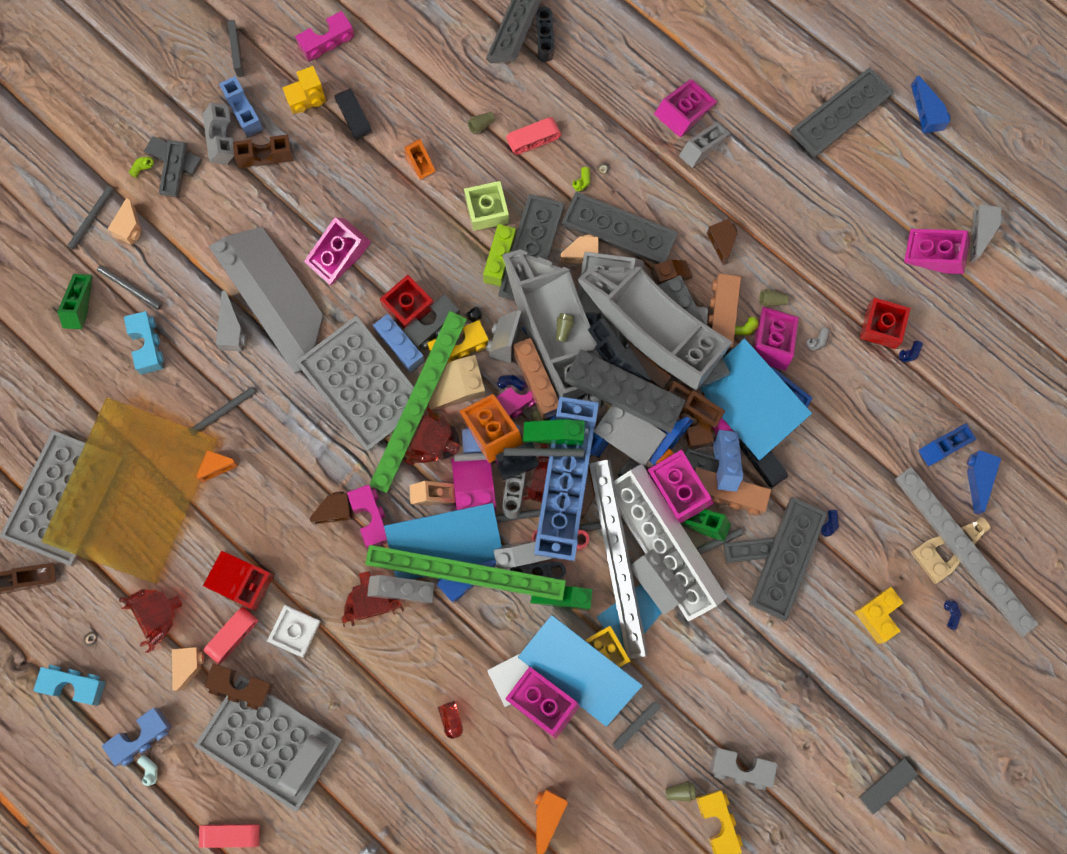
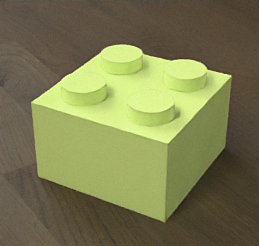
(486, 205)

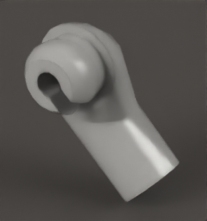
(820, 341)

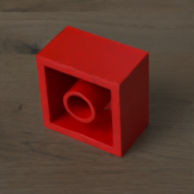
(406, 302)
(884, 323)

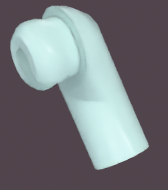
(150, 770)

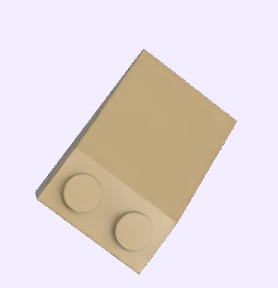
(458, 384)

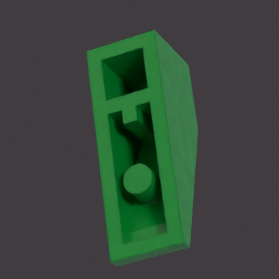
(75, 302)
(554, 432)
(709, 524)
(573, 598)

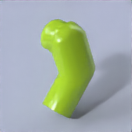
(141, 164)
(584, 181)
(748, 328)

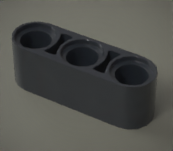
(545, 41)
(353, 113)
(768, 467)
(544, 567)

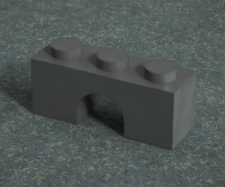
(422, 334)

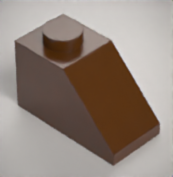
(722, 238)
(670, 269)
(332, 509)

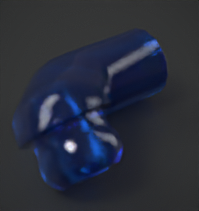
(913, 354)
(505, 380)
(832, 525)
(953, 608)

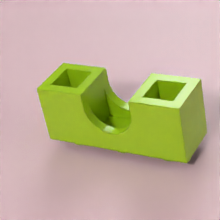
(501, 244)

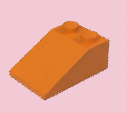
(491, 427)
(548, 814)

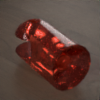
(451, 720)

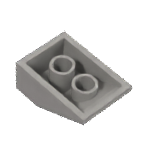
(505, 336)
(630, 434)

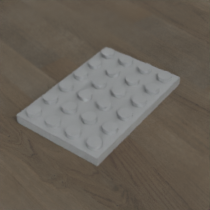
(358, 382)
(41, 497)
(264, 743)

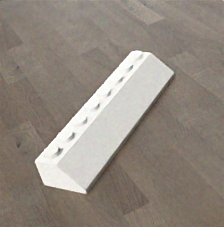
(658, 529)

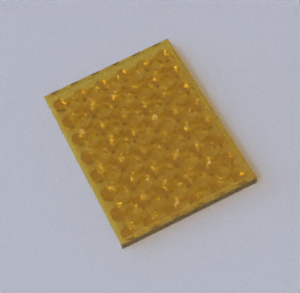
(129, 491)

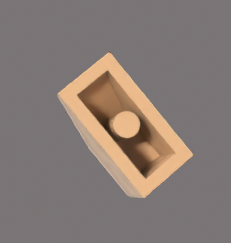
(126, 224)
(575, 252)
(432, 493)
(185, 666)

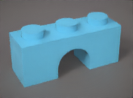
(148, 357)
(52, 680)

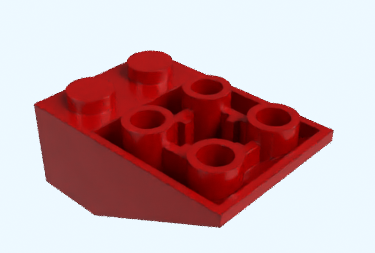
(238, 580)

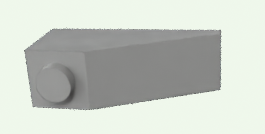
(703, 144)
(984, 225)
(229, 331)
(517, 555)

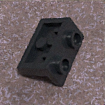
(515, 465)

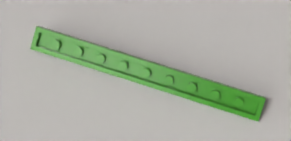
(417, 402)
(465, 573)

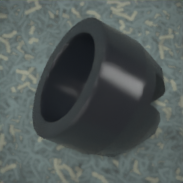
(474, 314)

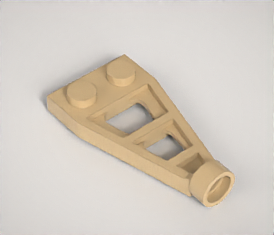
(932, 562)

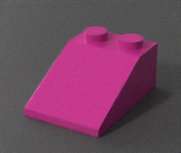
(685, 107)
(337, 250)
(938, 250)
(776, 338)
(473, 483)
(680, 486)
(542, 702)

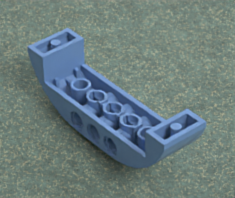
(565, 486)

